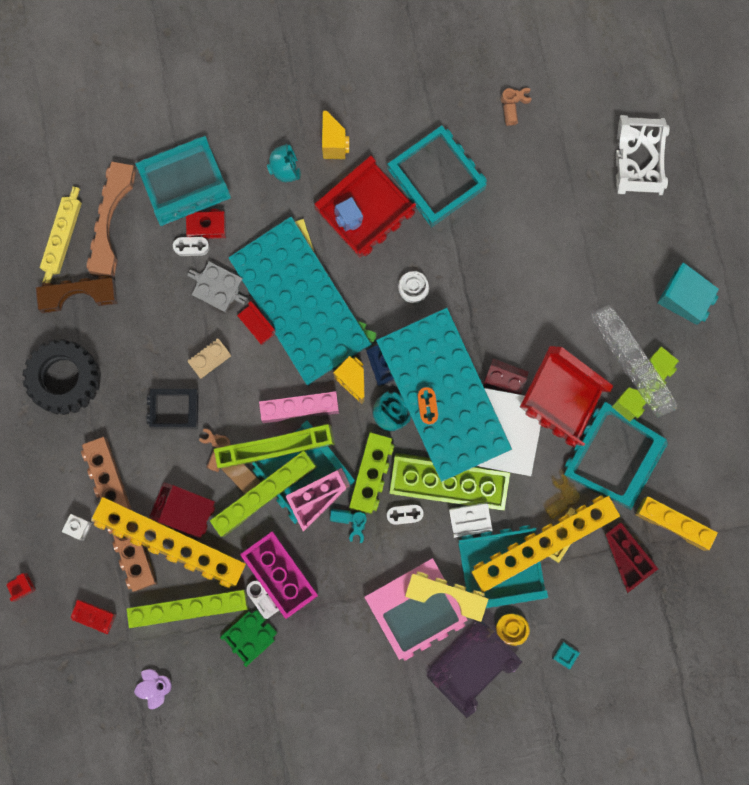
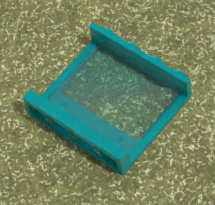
(183, 180)

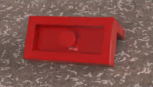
(256, 323)

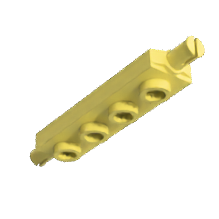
(60, 235)

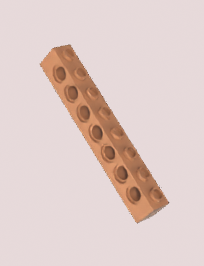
(90, 451)

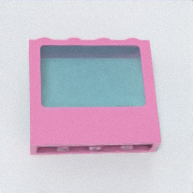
(411, 622)

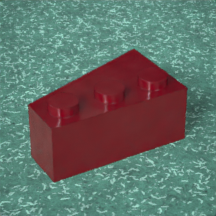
(629, 557)

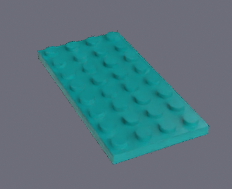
(299, 301)
(436, 358)

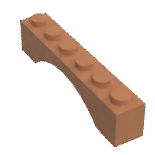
(119, 183)

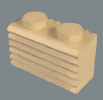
(209, 358)

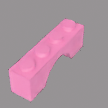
(299, 406)

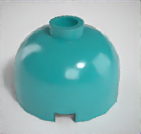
(283, 164)
(391, 412)

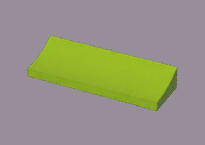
(418, 478)

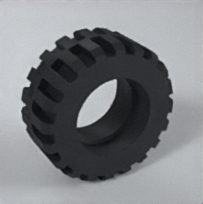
(44, 359)

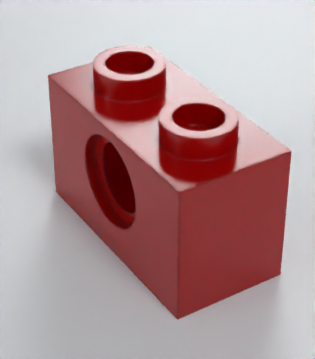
(215, 230)

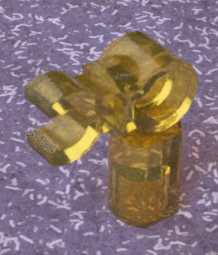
(570, 497)

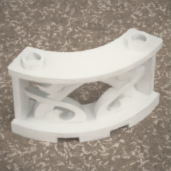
(626, 179)

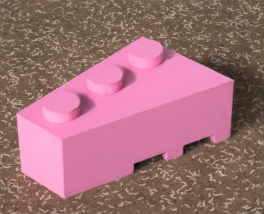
(316, 497)

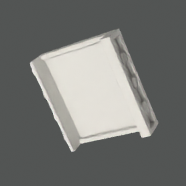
(520, 431)

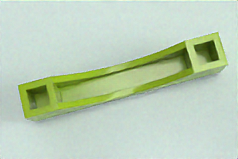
(274, 447)
(263, 493)
(187, 609)

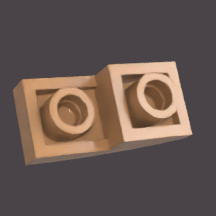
(242, 477)

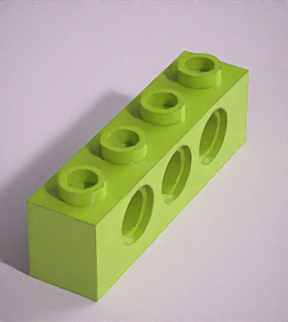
(374, 443)

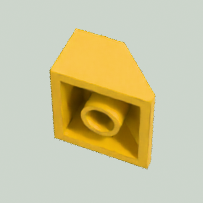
(334, 139)
(351, 377)

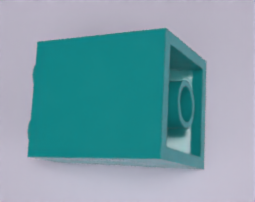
(689, 295)

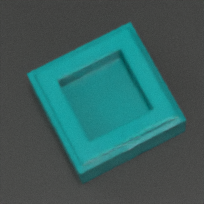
(566, 655)

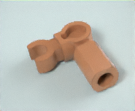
(509, 98)
(217, 441)

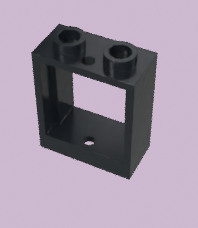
(152, 400)

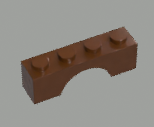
(52, 297)

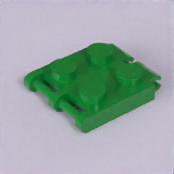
(250, 636)

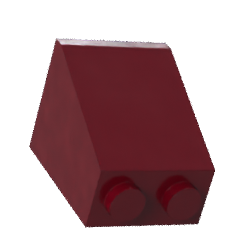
(182, 510)

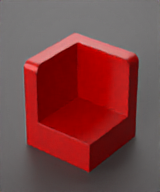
(20, 587)

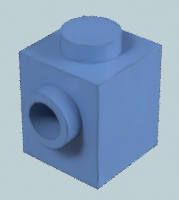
(348, 215)

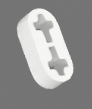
(191, 251)
(406, 519)

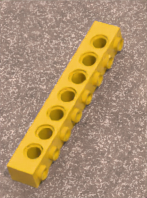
(607, 514)
(233, 567)

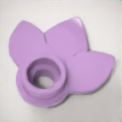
(150, 689)

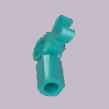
(358, 521)

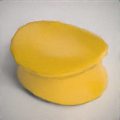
(513, 629)

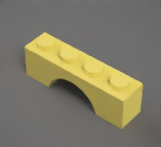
(471, 604)

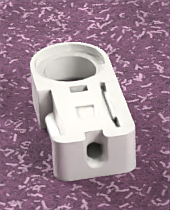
(262, 601)

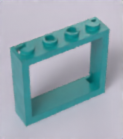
(431, 218)

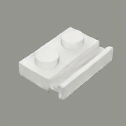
(470, 519)

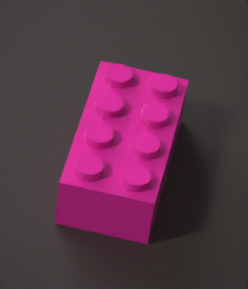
(279, 575)

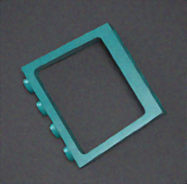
(644, 471)

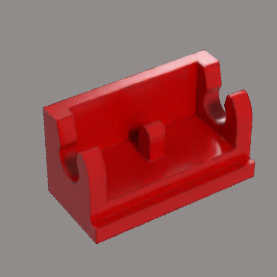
(93, 616)

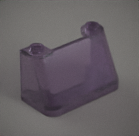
(471, 666)

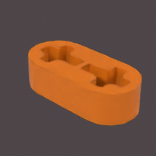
(422, 405)

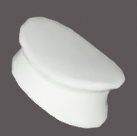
(413, 287)

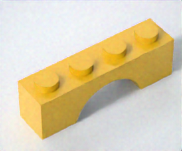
(685, 527)

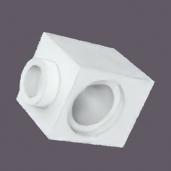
(77, 527)

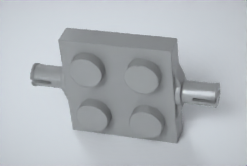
(217, 287)

